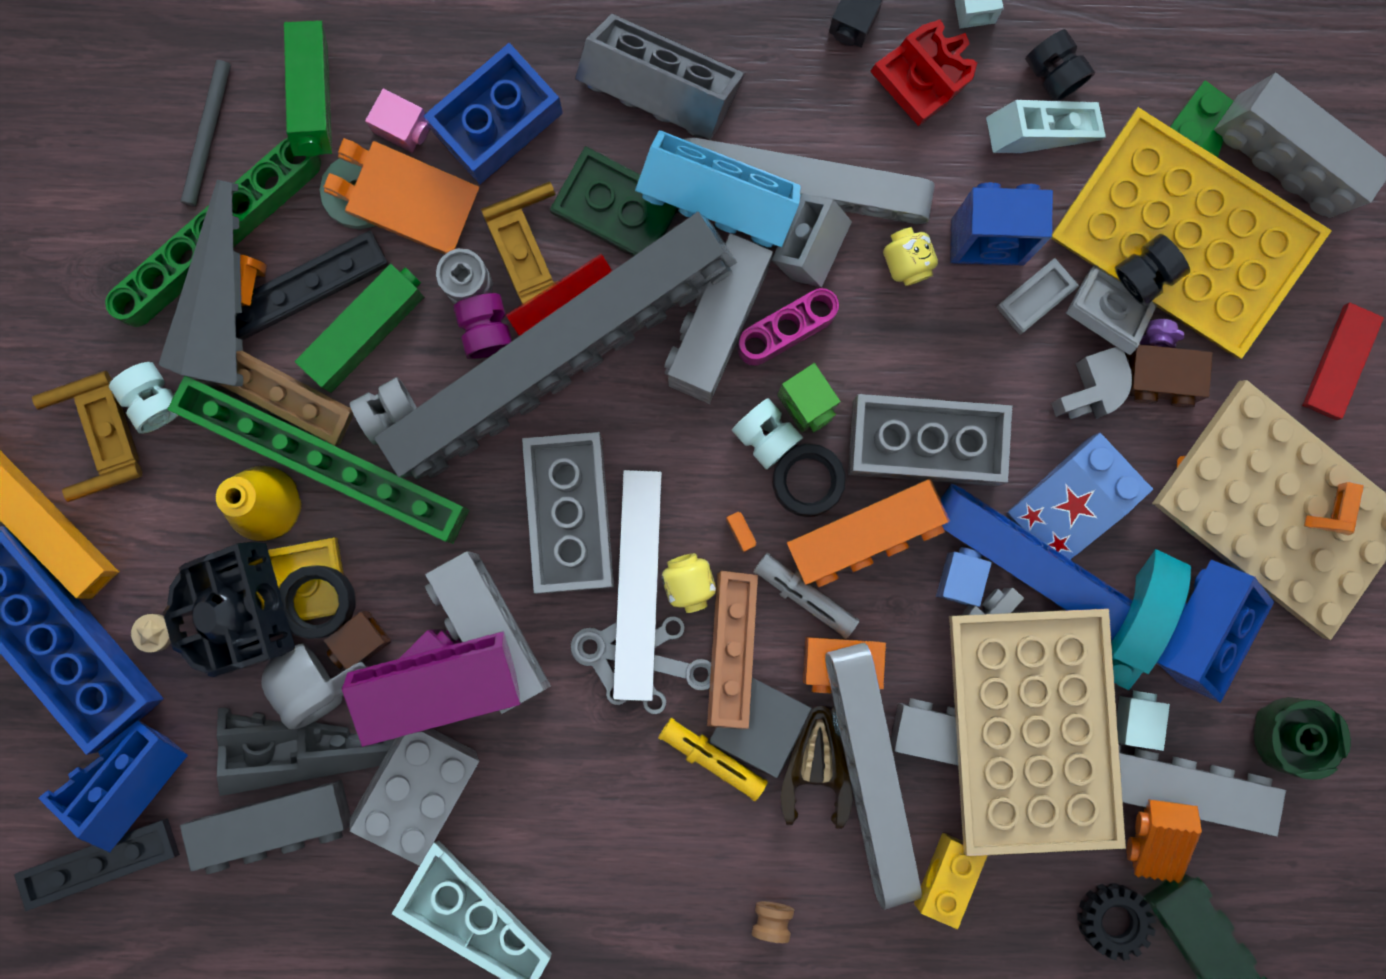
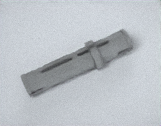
(807, 596)

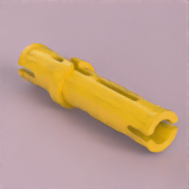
(750, 784)

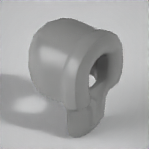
(301, 687)

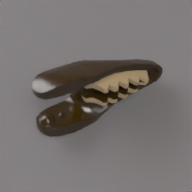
(818, 761)

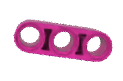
(800, 314)

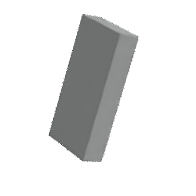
(1037, 296)

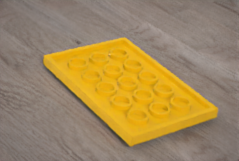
(1233, 232)

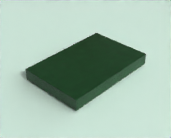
(604, 203)

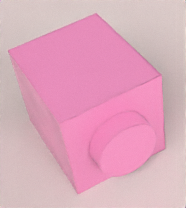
(398, 121)

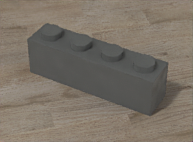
(265, 826)

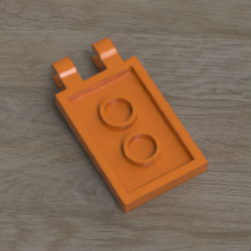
(404, 195)

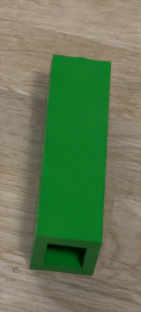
(307, 88)
(361, 327)

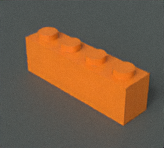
(869, 532)

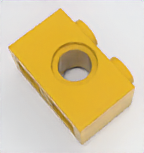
(949, 882)

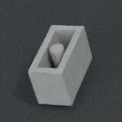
(812, 240)

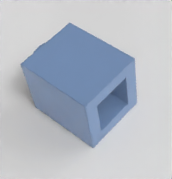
(964, 577)

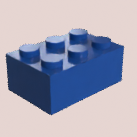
(494, 113)
(1001, 225)
(1216, 630)

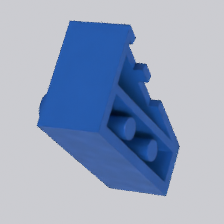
(116, 787)

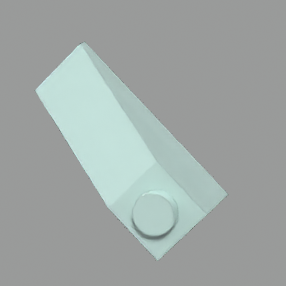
(1044, 125)

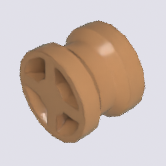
(772, 922)

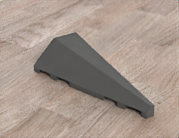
(204, 327)
(267, 754)

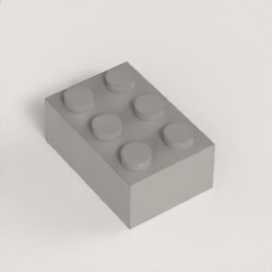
(413, 793)

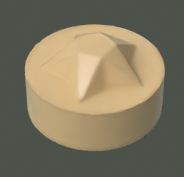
(150, 633)

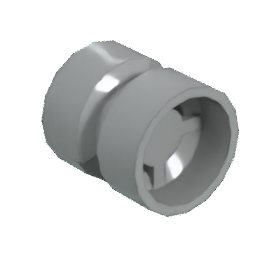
(463, 275)
(371, 408)

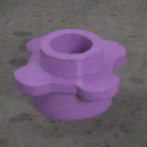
(1162, 334)

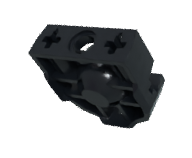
(236, 630)

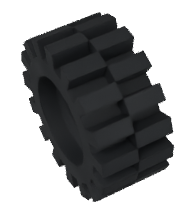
(1138, 928)

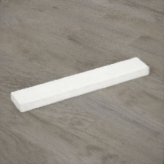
(637, 586)

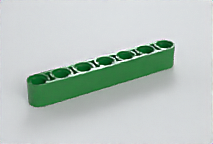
(168, 257)

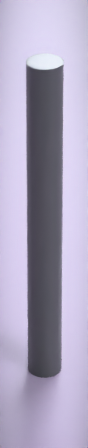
(205, 133)

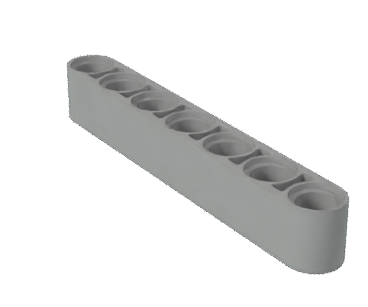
(851, 187)
(873, 775)

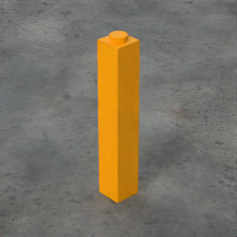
(51, 535)

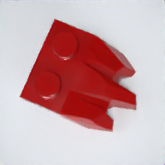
(925, 71)

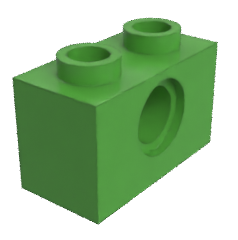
(809, 399)

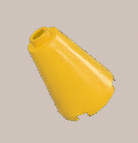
(259, 502)

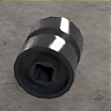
(1069, 75)
(1157, 265)

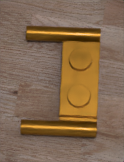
(517, 242)
(104, 429)

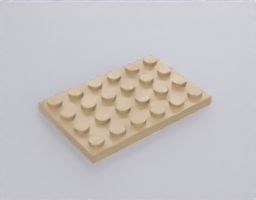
(1248, 501)
(1036, 732)

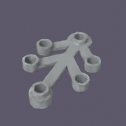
(661, 664)

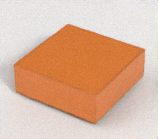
(741, 531)

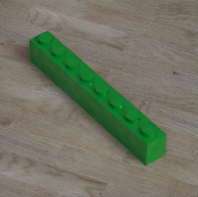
(318, 460)

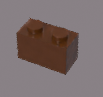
(1170, 375)

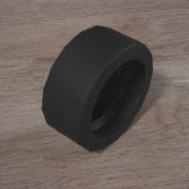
(830, 461)
(345, 593)

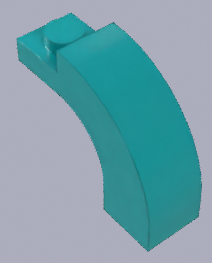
(1152, 618)

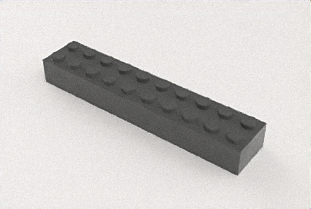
(558, 348)

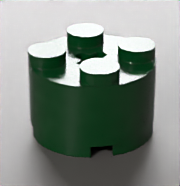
(1315, 755)

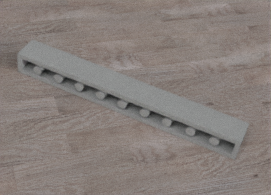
(1217, 793)

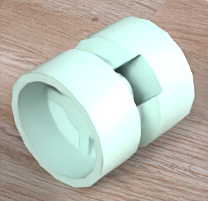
(144, 394)
(779, 440)

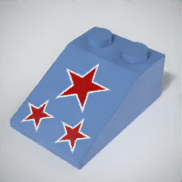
(1081, 497)

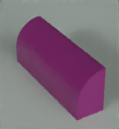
(431, 689)

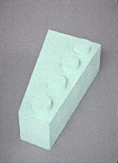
(467, 918)

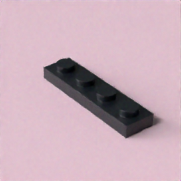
(96, 866)

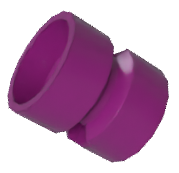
(483, 326)

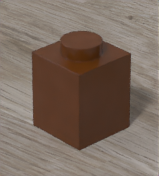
(356, 641)

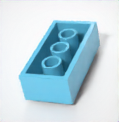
(719, 189)

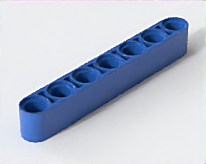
(1030, 558)

